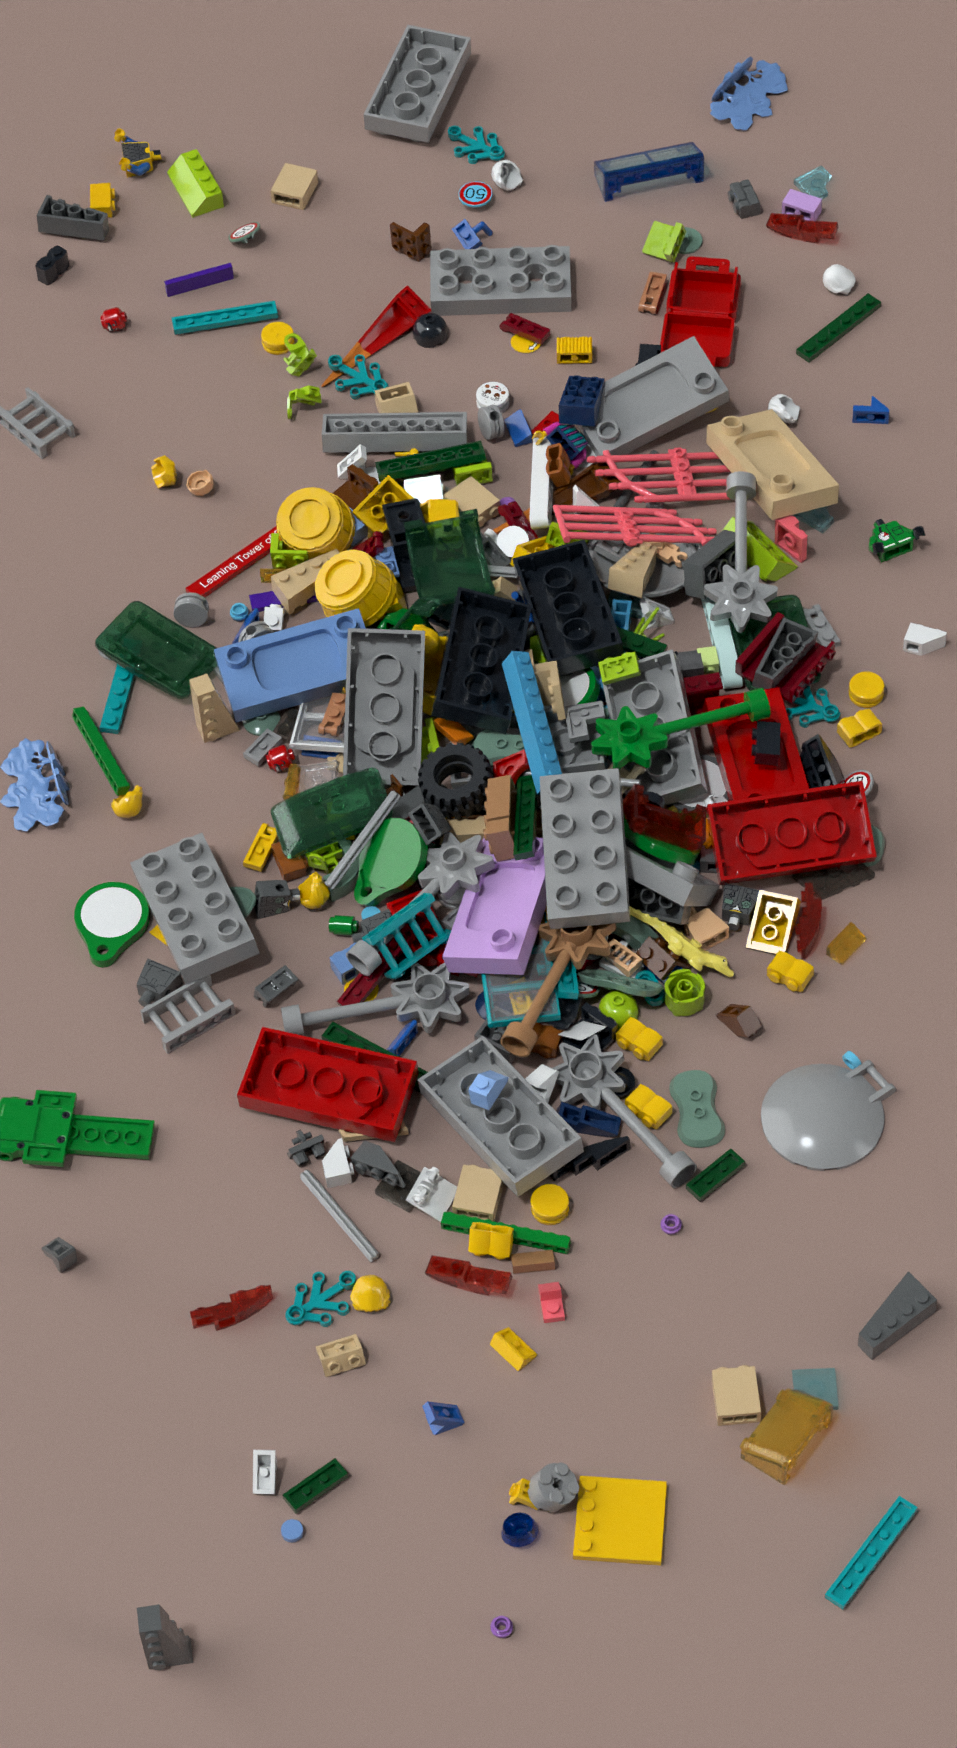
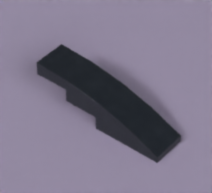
(597, 1155)

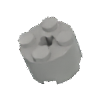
(553, 1487)

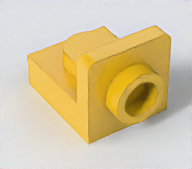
(519, 1493)

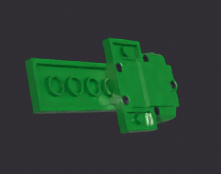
(48, 1129)

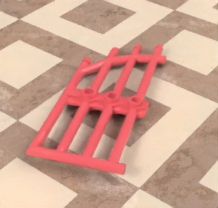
(680, 469)
(628, 525)

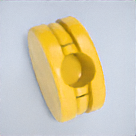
(273, 337)
(866, 689)
(549, 1204)

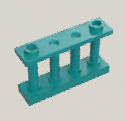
(391, 926)

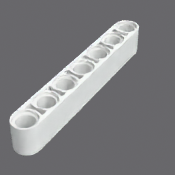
(541, 488)

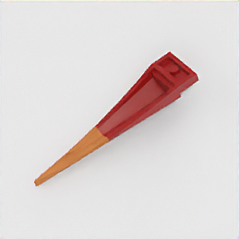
(391, 323)

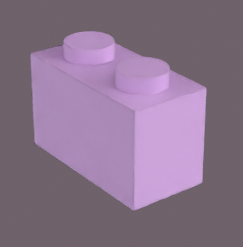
(802, 204)

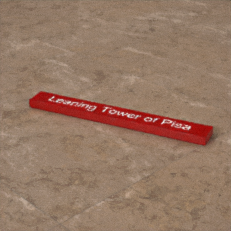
(232, 566)

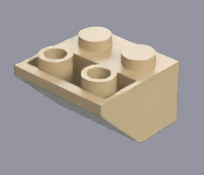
(396, 399)

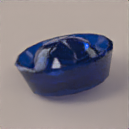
(519, 1530)

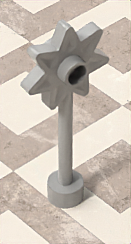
(740, 593)
(447, 870)
(423, 997)
(592, 1077)

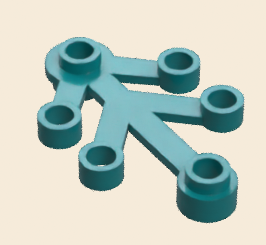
(494, 152)
(358, 377)
(809, 704)
(319, 1301)

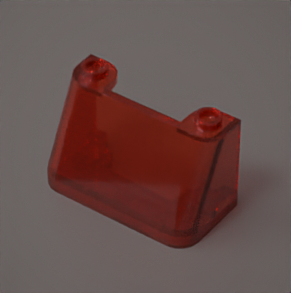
(682, 829)

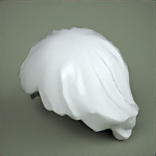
(506, 175)
(838, 279)
(784, 408)

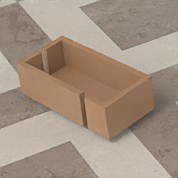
(500, 817)

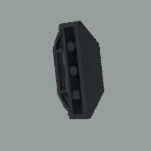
(819, 763)

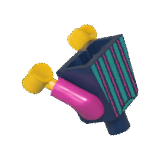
(570, 439)

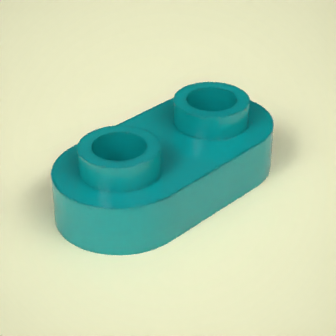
(647, 975)

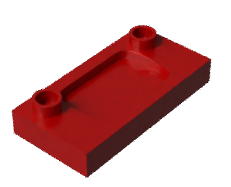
(733, 746)
(790, 832)
(328, 1084)

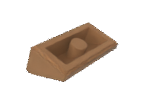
(533, 1261)

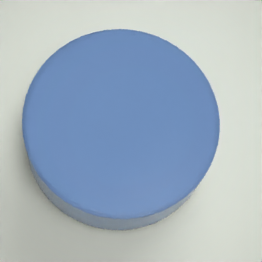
(292, 1530)

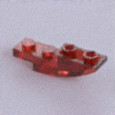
(798, 228)
(809, 922)
(468, 1277)
(242, 1306)

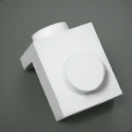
(274, 617)

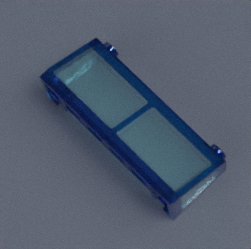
(647, 166)

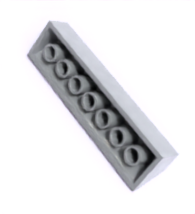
(393, 431)

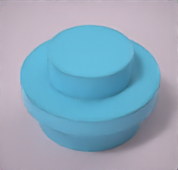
(239, 611)

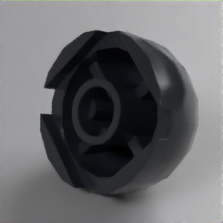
(430, 330)

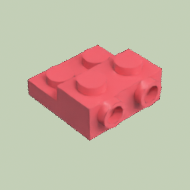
(791, 538)

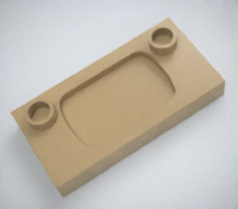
(785, 470)

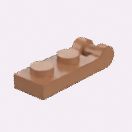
(652, 292)
(334, 716)

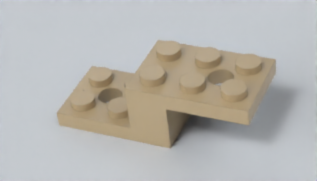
(549, 685)

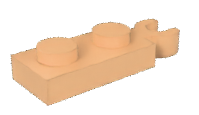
(669, 552)

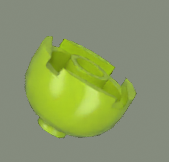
(619, 1007)

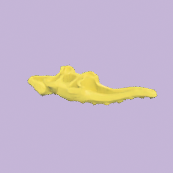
(684, 946)

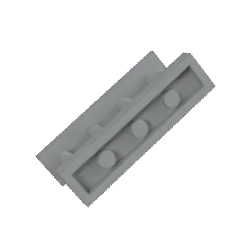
(28, 436)
(189, 1029)

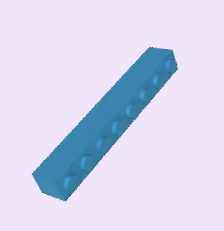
(531, 716)

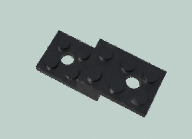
(395, 525)

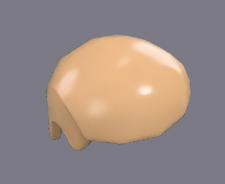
(200, 483)

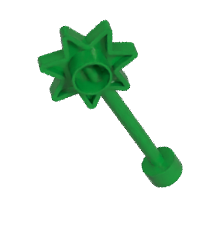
(634, 738)

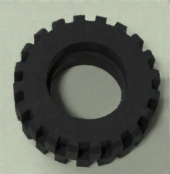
(446, 762)

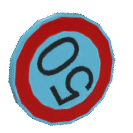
(475, 194)

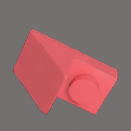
(551, 1302)

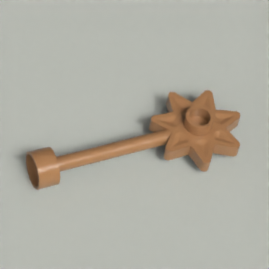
(564, 945)

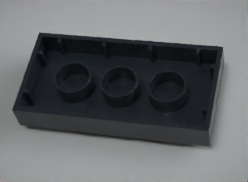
(568, 607)
(471, 672)

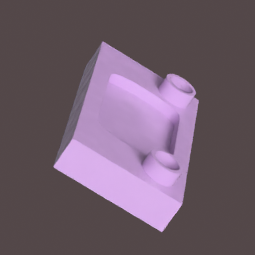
(501, 920)

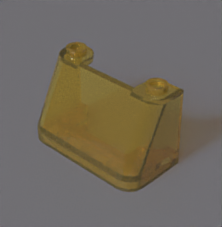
(785, 1433)

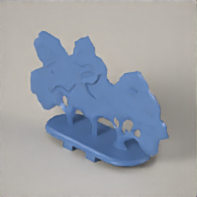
(748, 98)
(32, 788)

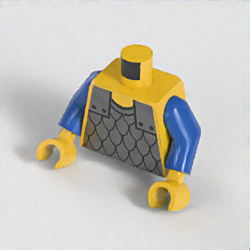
(136, 155)

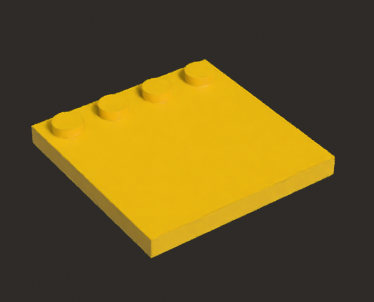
(620, 1520)

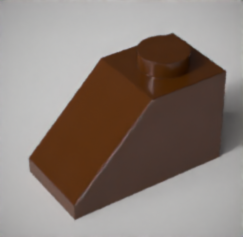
(740, 1020)

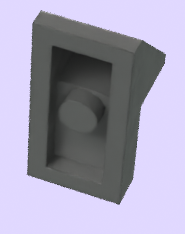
(61, 1253)

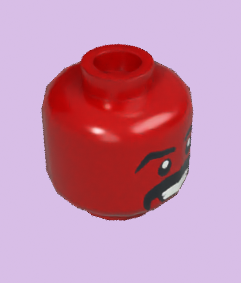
(113, 319)
(280, 758)

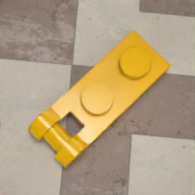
(260, 848)

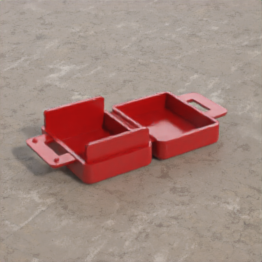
(703, 307)

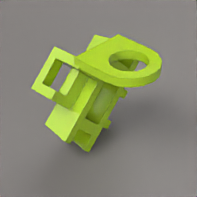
(301, 353)
(306, 395)
(326, 860)

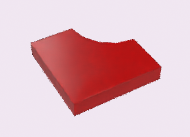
(511, 765)

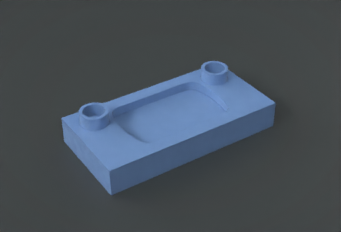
(287, 666)

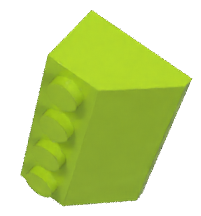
(195, 184)
(764, 553)

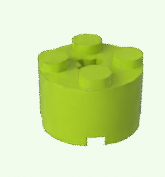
(684, 993)

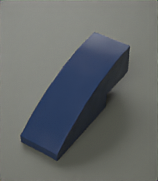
(589, 1120)

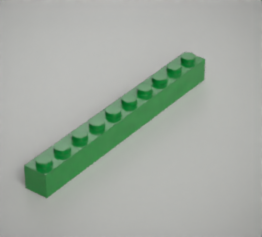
(100, 751)
(521, 1235)

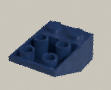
(581, 400)

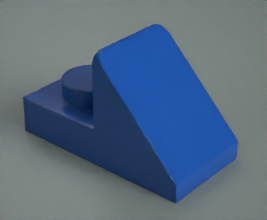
(873, 414)
(442, 1416)

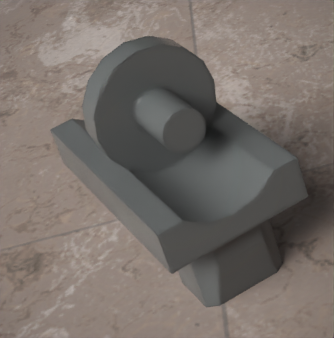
(298, 1151)

